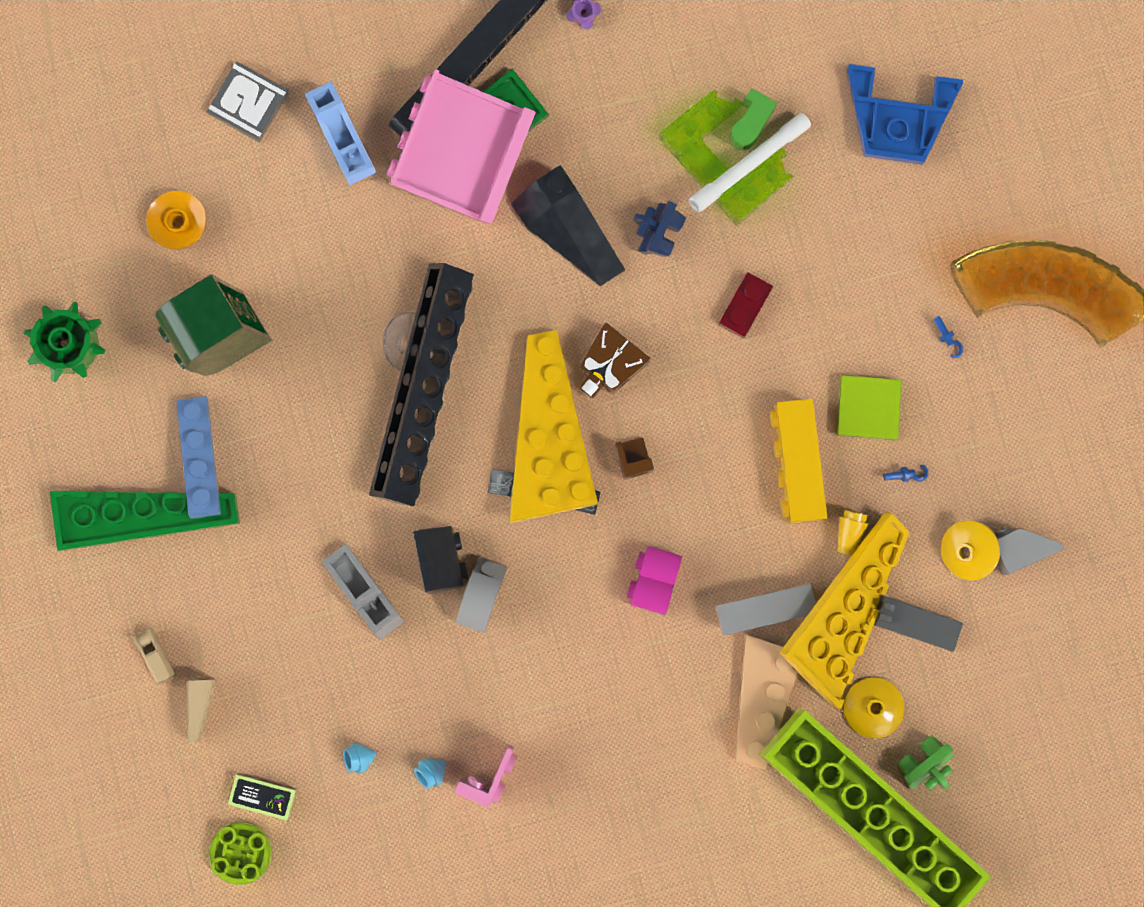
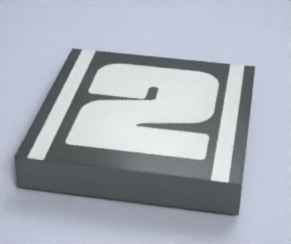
(247, 101)

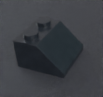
(440, 559)

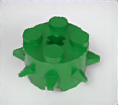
(60, 326)

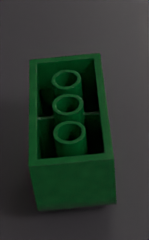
(211, 326)

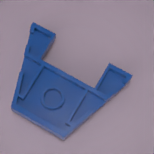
(898, 128)

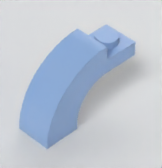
(340, 133)

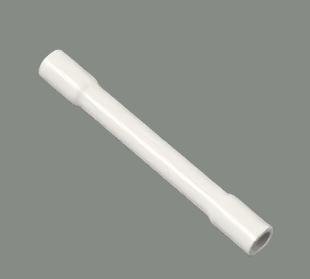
(713, 190)

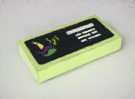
(262, 797)

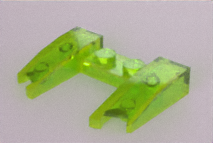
(685, 143)

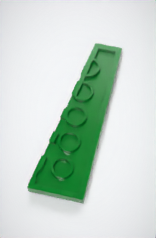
(105, 518)

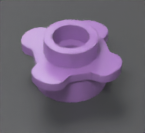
(585, 20)

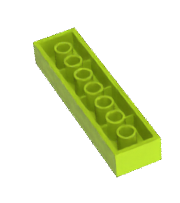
(873, 813)

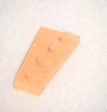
(763, 698)

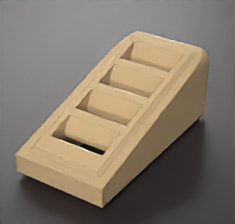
(198, 704)

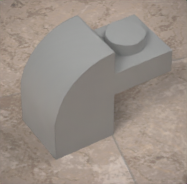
(481, 594)

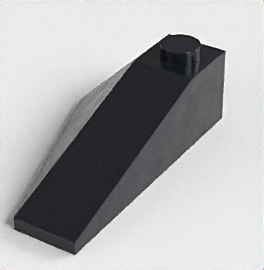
(562, 220)

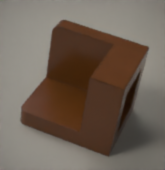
(633, 458)

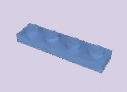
(198, 457)

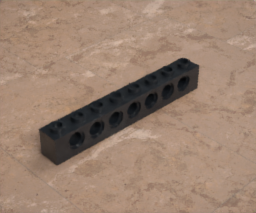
(409, 394)

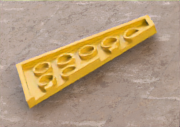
(550, 450)
(844, 616)

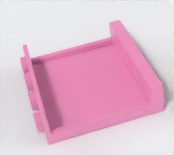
(460, 147)

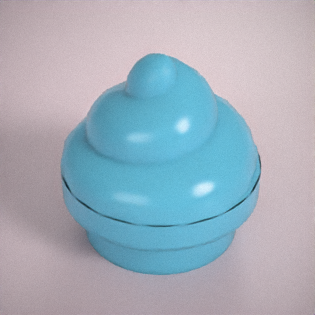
(358, 757)
(430, 772)

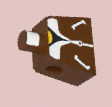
(611, 362)

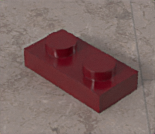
(745, 305)

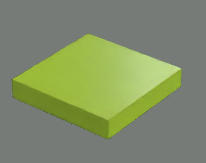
(869, 407)

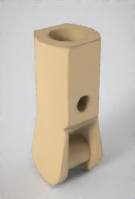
(156, 660)

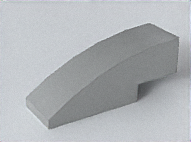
(363, 592)
(765, 609)

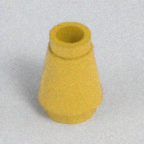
(851, 530)

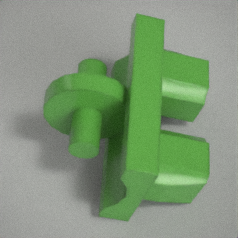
(937, 757)

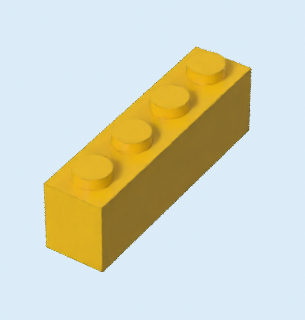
(799, 461)

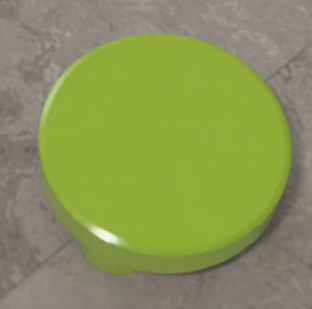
(240, 853)

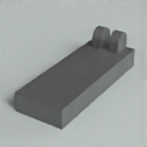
(918, 624)

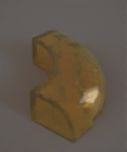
(1051, 278)

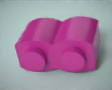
(655, 580)

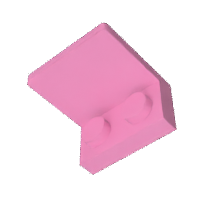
(474, 788)

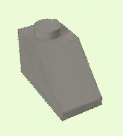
(1022, 548)

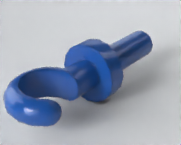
(947, 336)
(905, 474)

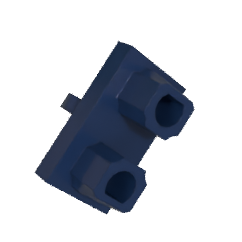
(654, 225)

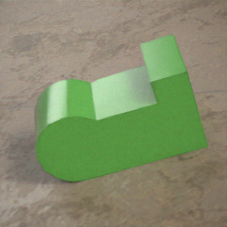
(749, 128)

